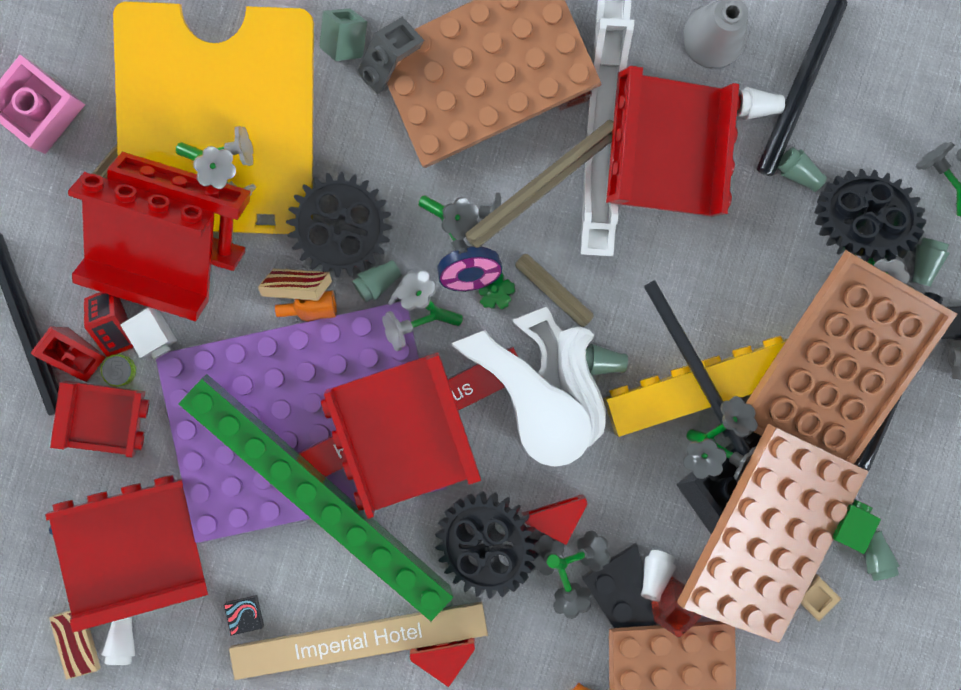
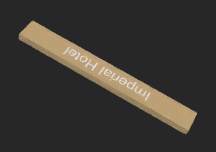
(357, 641)

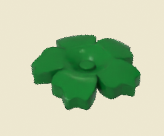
(498, 293)

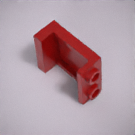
(99, 418)

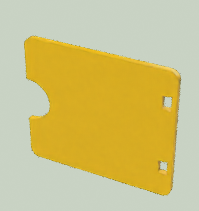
(198, 92)

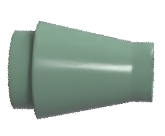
(800, 169)
(929, 260)
(375, 281)
(605, 361)
(880, 559)

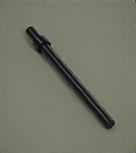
(693, 361)

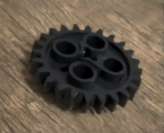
(347, 196)
(873, 207)
(490, 572)

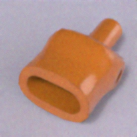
(309, 309)

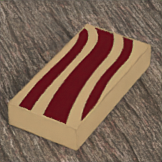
(295, 284)
(75, 649)

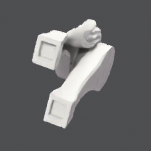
(560, 404)

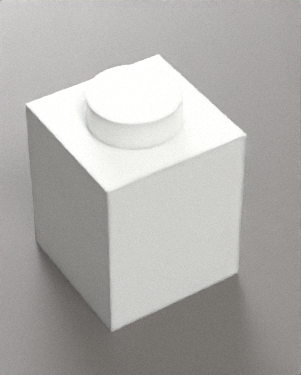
(149, 333)

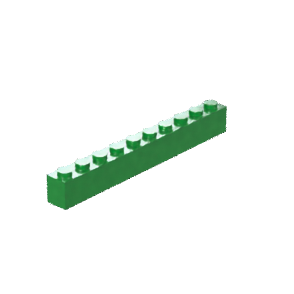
(316, 496)

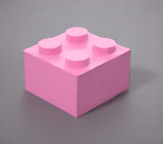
(35, 105)

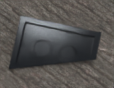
(620, 589)

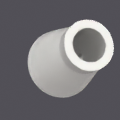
(759, 103)
(657, 572)
(119, 643)

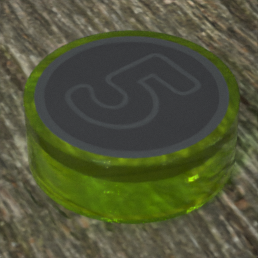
(118, 370)

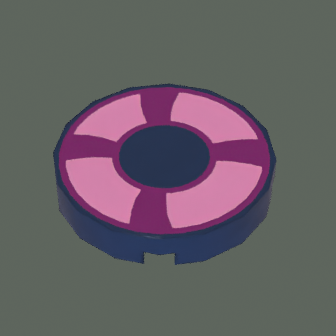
(469, 269)

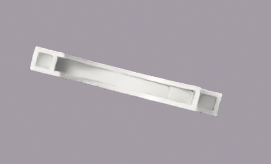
(610, 56)

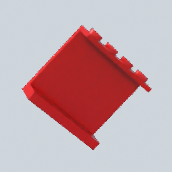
(672, 144)
(144, 246)
(400, 433)
(126, 552)

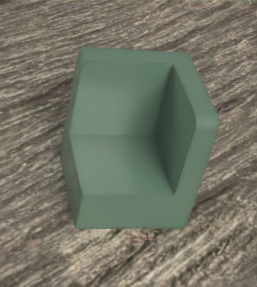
(342, 34)

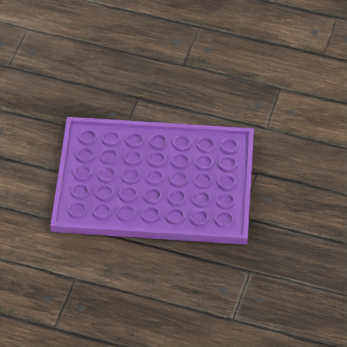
(282, 382)

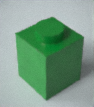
(857, 527)

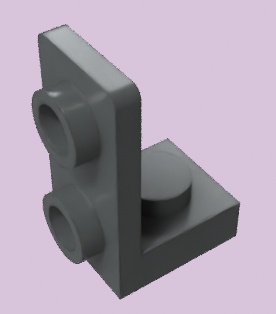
(386, 50)

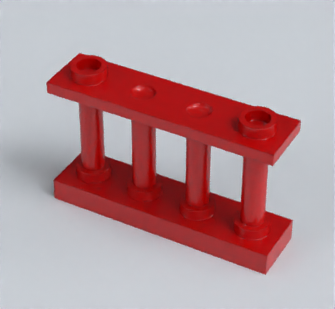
(184, 187)

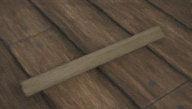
(540, 185)

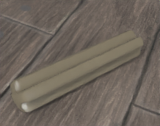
(554, 290)

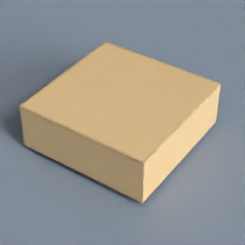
(819, 598)

